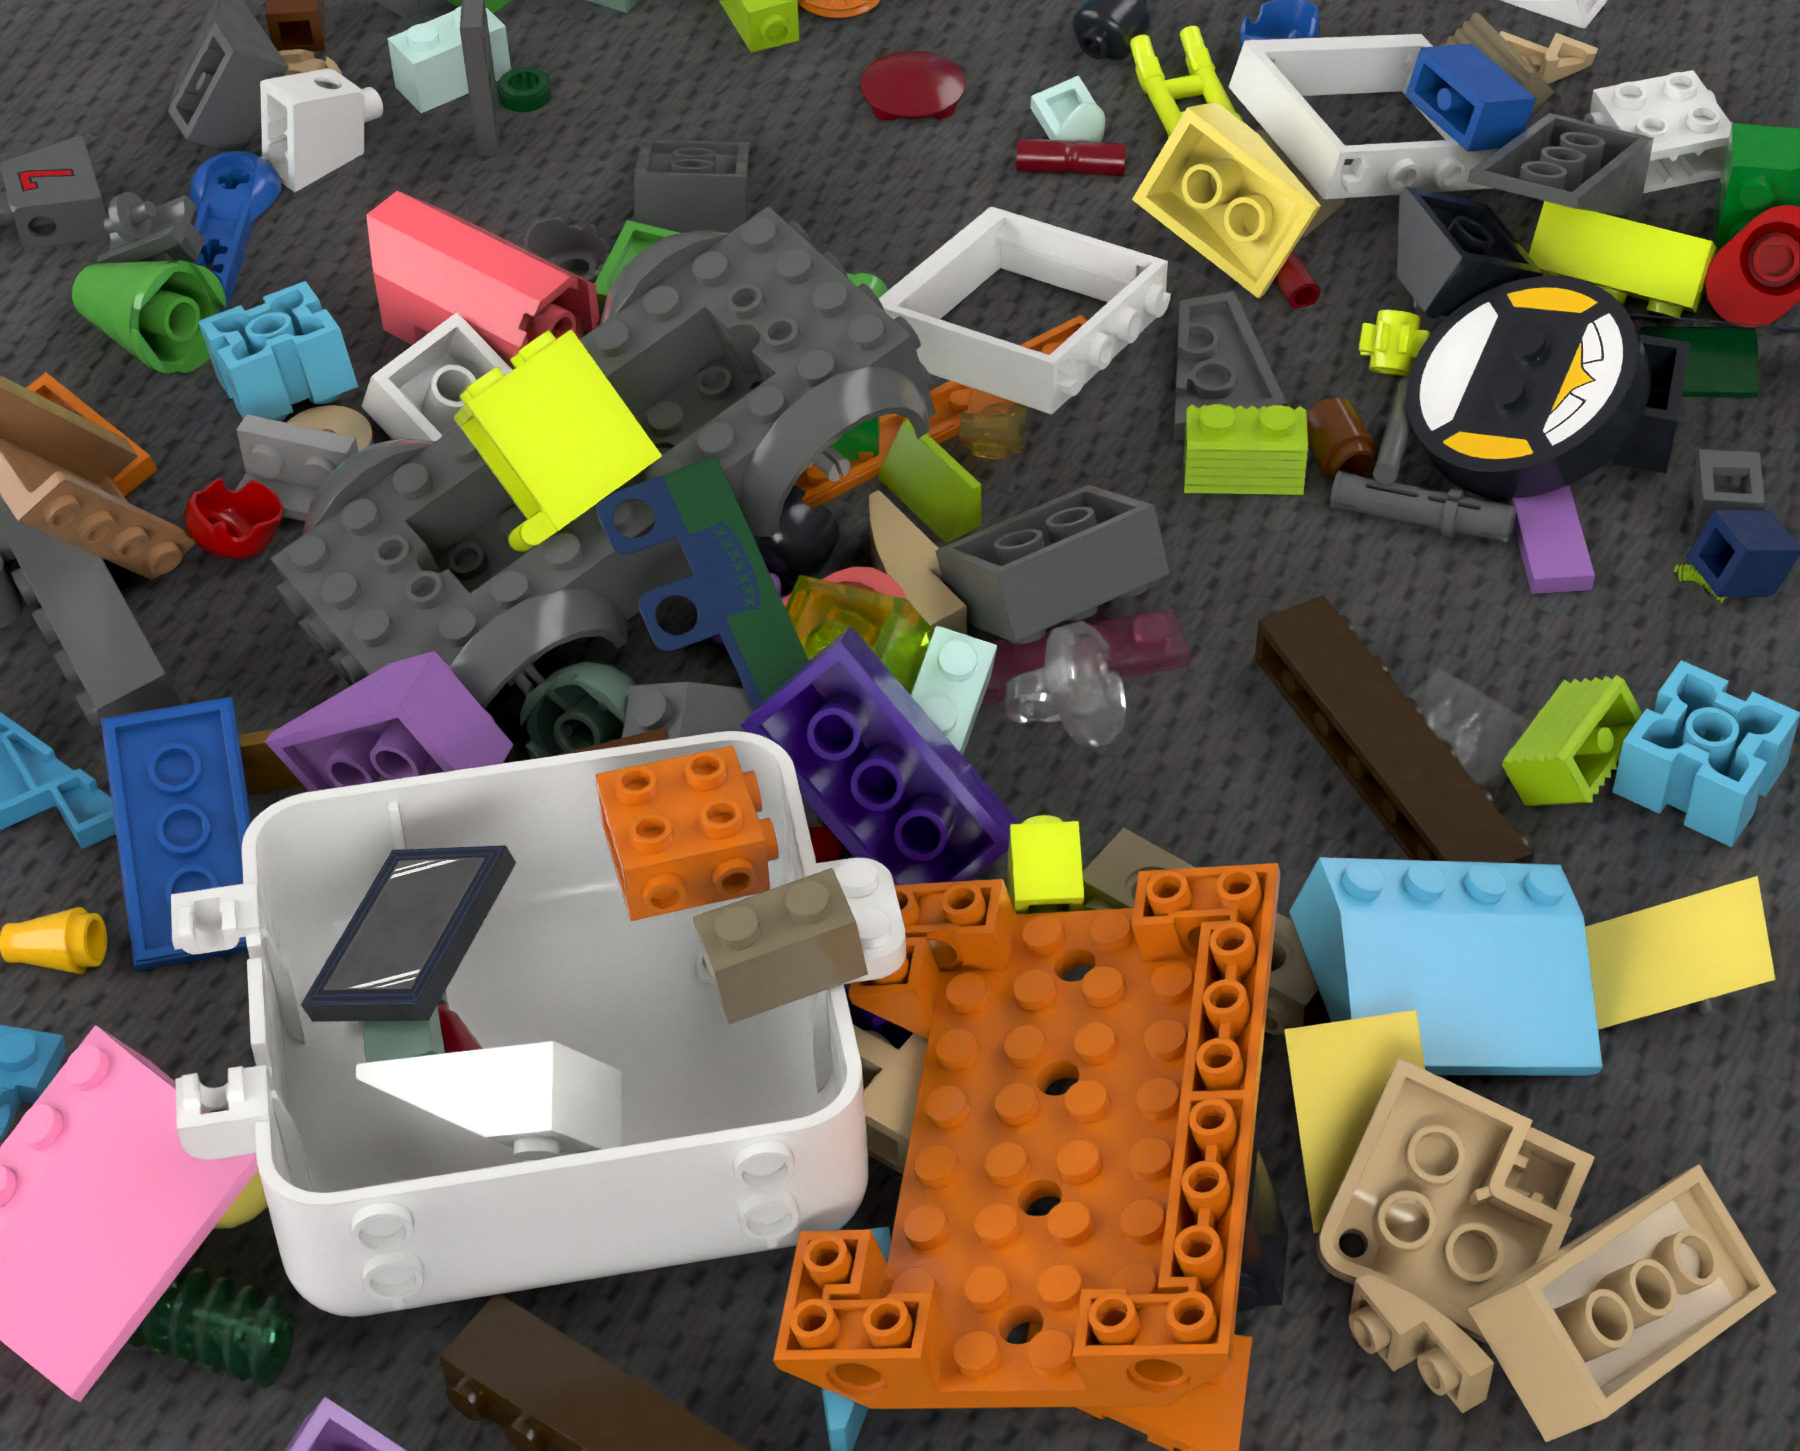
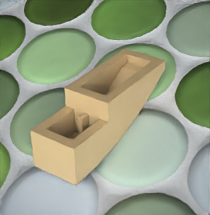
(912, 562)

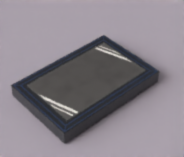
(409, 934)

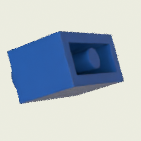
(1469, 96)

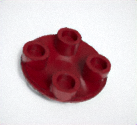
(913, 86)

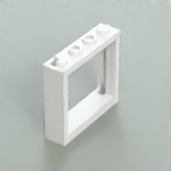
(1277, 74)
(1000, 239)

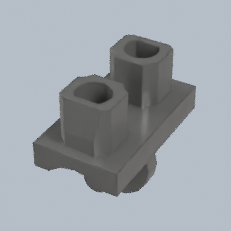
(144, 231)

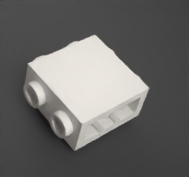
(1681, 118)

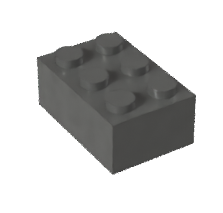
(1055, 563)

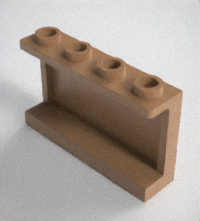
(61, 483)

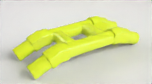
(1165, 92)

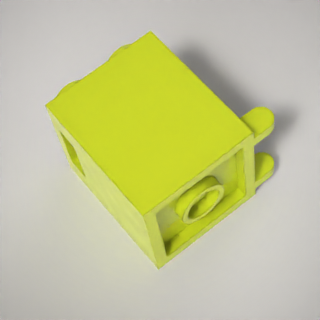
(553, 434)

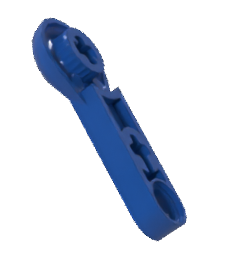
(228, 213)

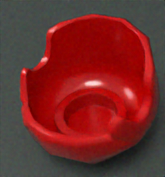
(231, 521)

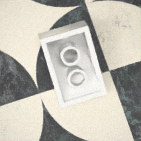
(422, 385)
(522, 1095)

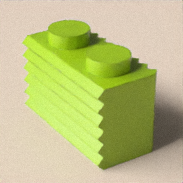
(1245, 450)
(1573, 742)

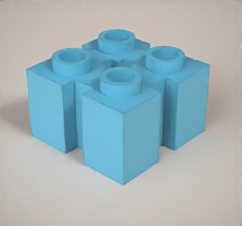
(279, 353)
(1706, 752)

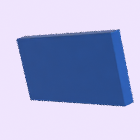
(176, 815)

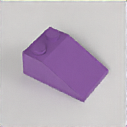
(391, 727)

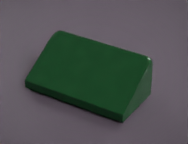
(1719, 360)

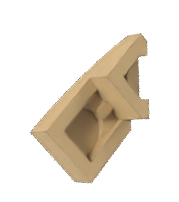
(1556, 62)

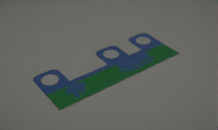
(729, 577)

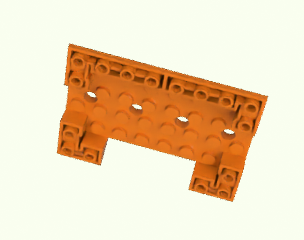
(1142, 1151)

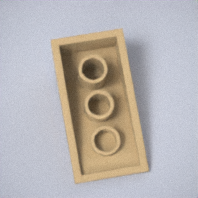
(1622, 1304)

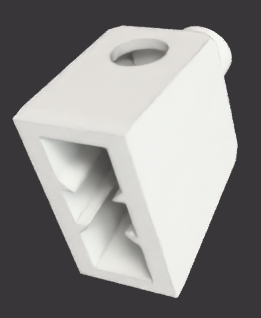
(314, 123)

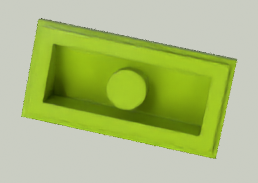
(932, 484)

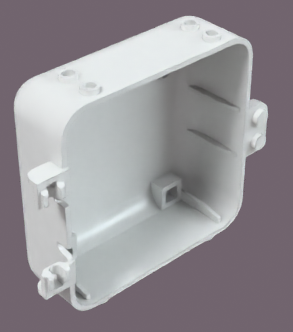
(723, 1125)

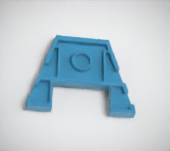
(38, 781)

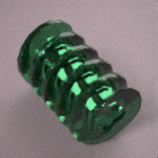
(218, 1329)

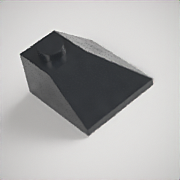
(1454, 251)

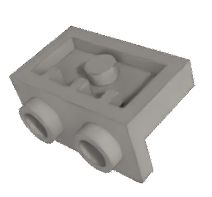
(290, 459)

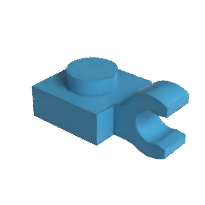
(26, 1068)

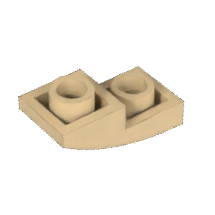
(1408, 1328)

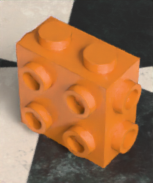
(685, 832)

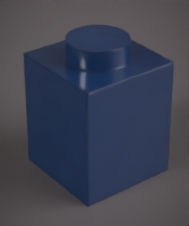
(1744, 553)

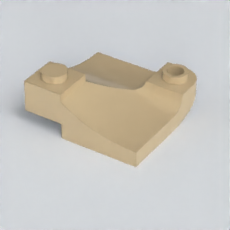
(1450, 1195)

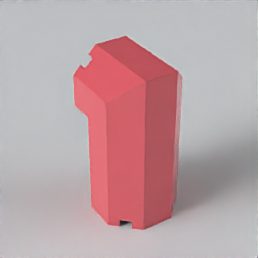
(441, 264)

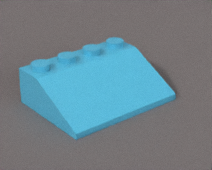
(1472, 946)

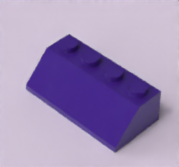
(882, 768)

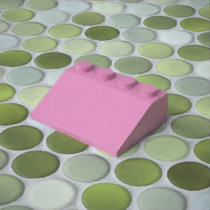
(99, 1210)

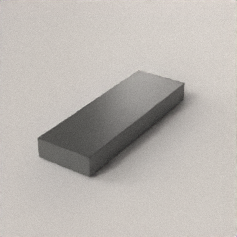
(480, 76)

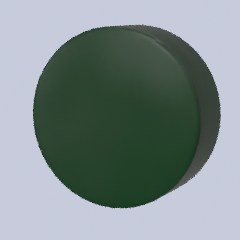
(524, 89)

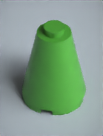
(152, 309)

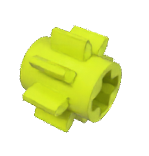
(1392, 342)

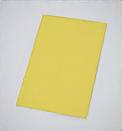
(1679, 953)
(1336, 1085)

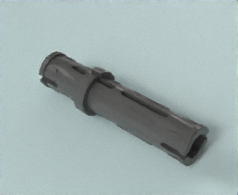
(1435, 509)

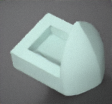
(1069, 112)

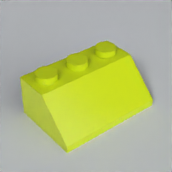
(1623, 257)

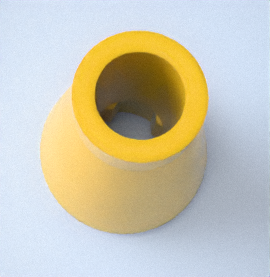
(57, 941)

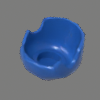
(1282, 21)

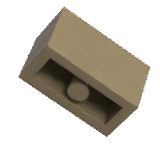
(781, 945)

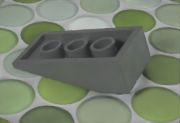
(1571, 165)

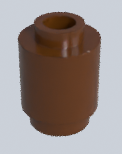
(1340, 438)

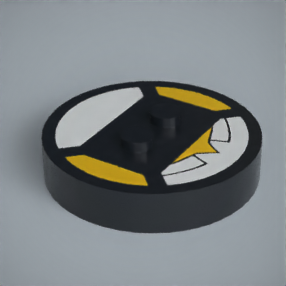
(1528, 387)

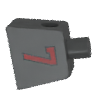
(53, 196)

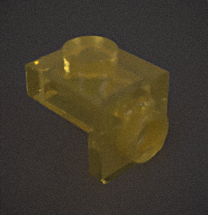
(993, 425)

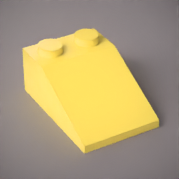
(1228, 196)

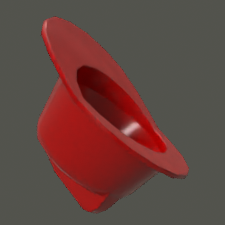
(1758, 270)

